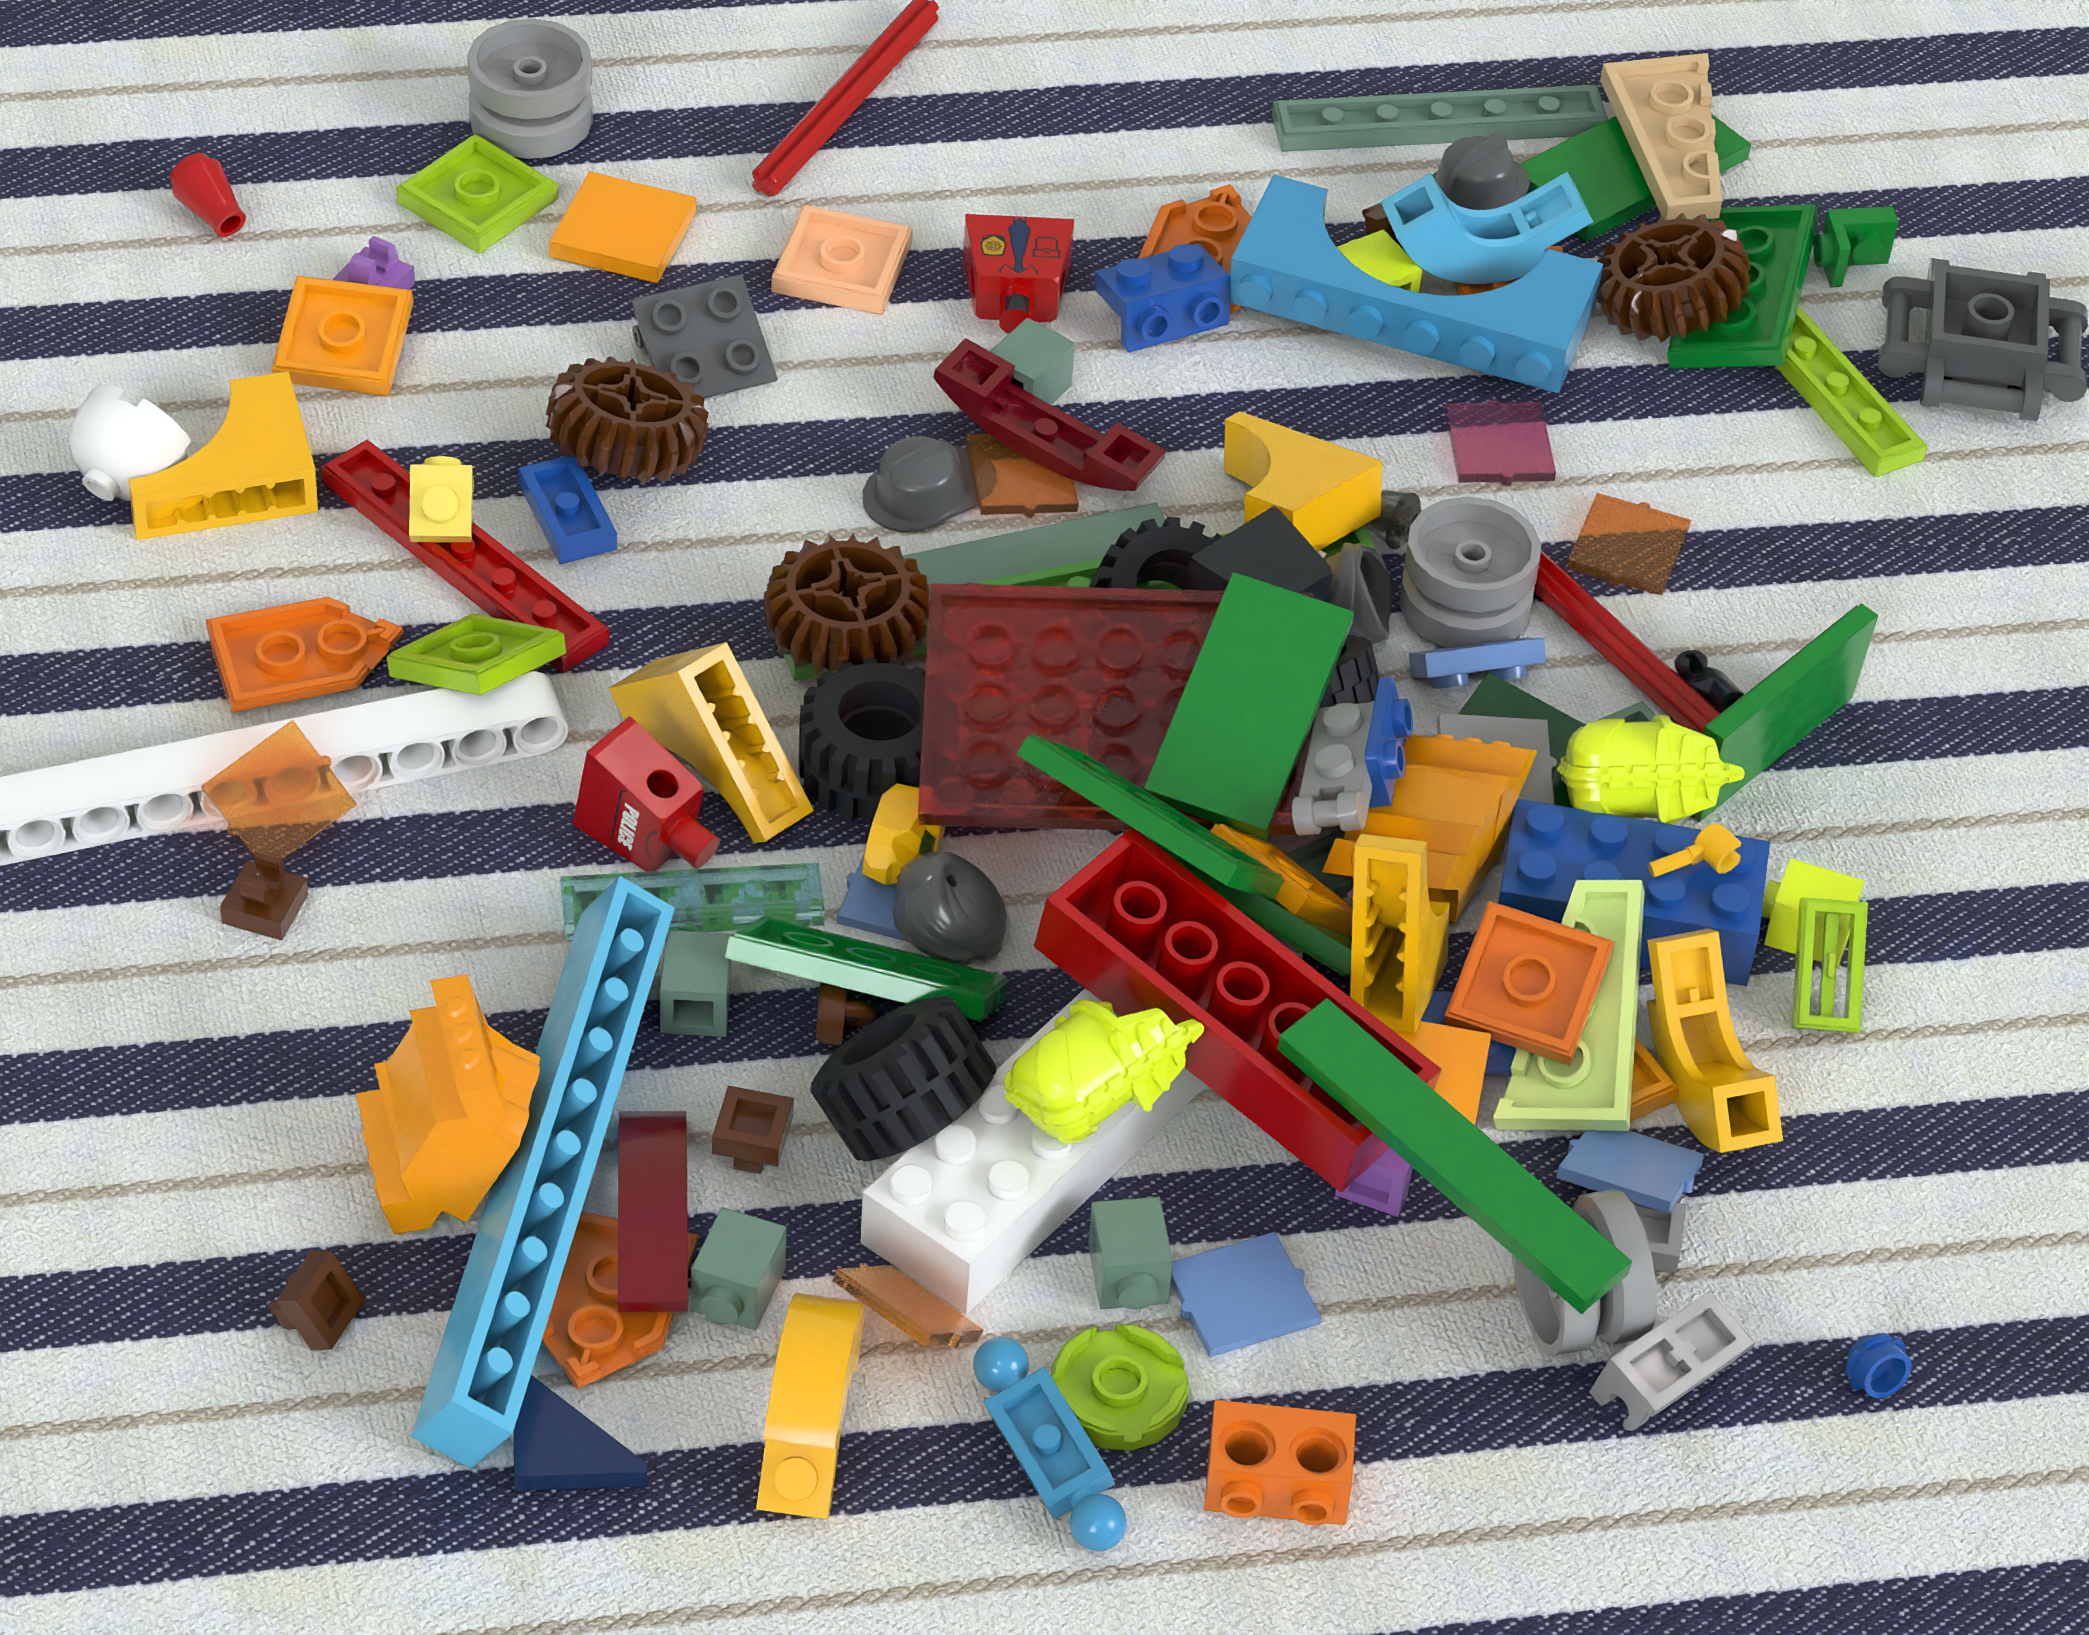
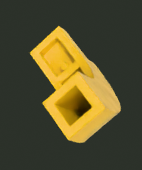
(1719, 1090)
(808, 1404)

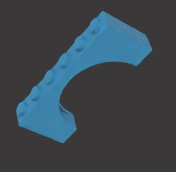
(1511, 332)

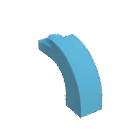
(1483, 244)

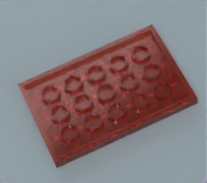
(1060, 665)

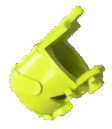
(1644, 769)
(1096, 1067)

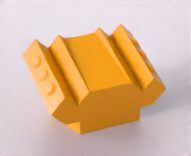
(1456, 801)
(445, 1110)

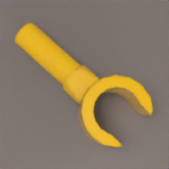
(1713, 844)

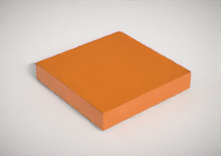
(1529, 982)

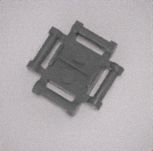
(1986, 336)

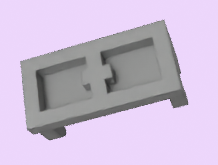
(1672, 1359)

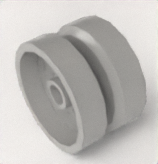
(530, 87)
(1469, 572)
(1620, 1314)

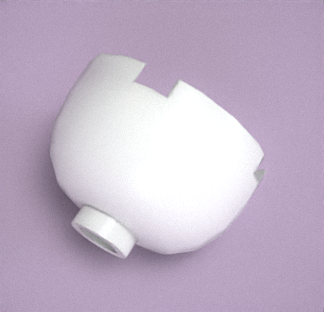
(122, 442)

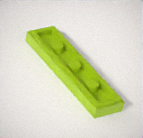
(1848, 401)

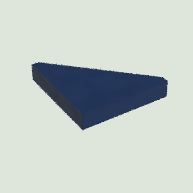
(567, 1450)

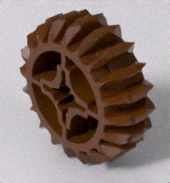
(1673, 277)
(627, 419)
(846, 604)

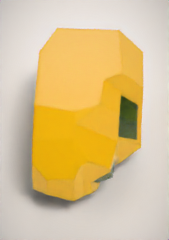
(897, 835)

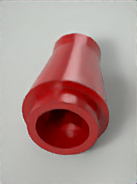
(205, 190)

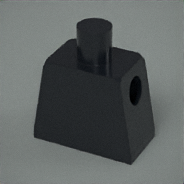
(1265, 550)

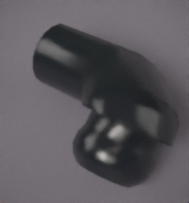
(1707, 681)

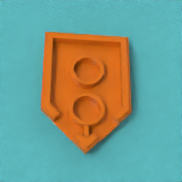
(1212, 222)
(296, 651)
(584, 1321)

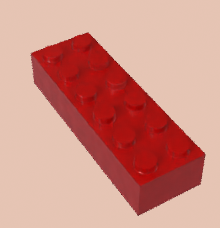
(1161, 938)

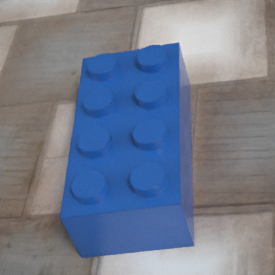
(1563, 844)

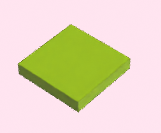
(477, 193)
(476, 654)

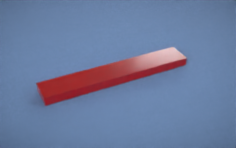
(478, 569)

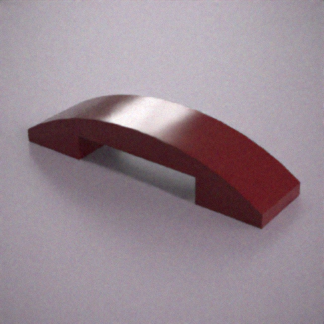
(1038, 431)
(652, 1211)

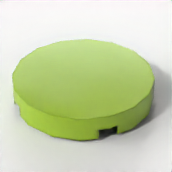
(1122, 1385)

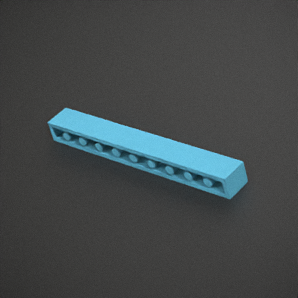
(542, 1189)

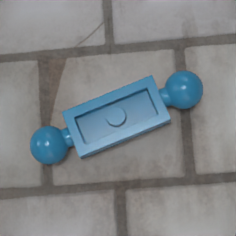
(1050, 1444)

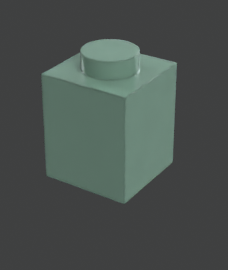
(1040, 359)
(695, 984)
(1130, 1253)
(738, 1269)

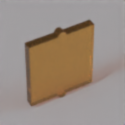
(1014, 484)
(1629, 544)
(279, 794)
(908, 1305)

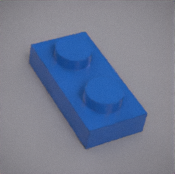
(567, 509)

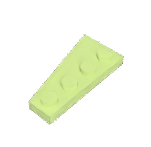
(1598, 1083)

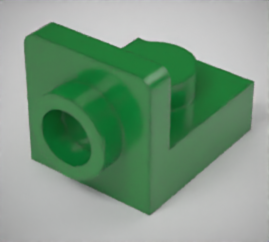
(1854, 238)

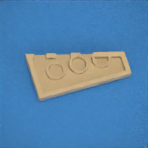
(1669, 129)

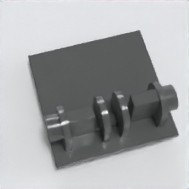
(705, 336)

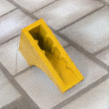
(245, 474)
(1310, 480)
(711, 719)
(1395, 931)

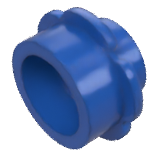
(1878, 1365)

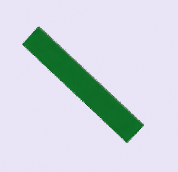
(1454, 1156)

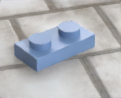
(1503, 658)

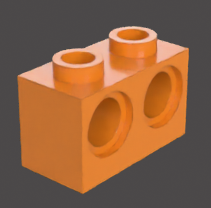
(1280, 1453)

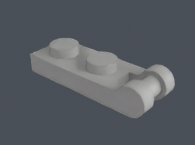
(1335, 775)

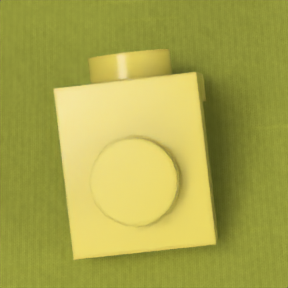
(441, 501)

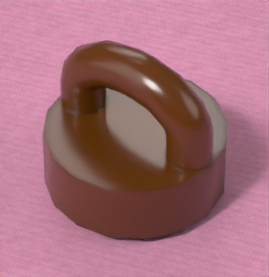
(836, 1012)

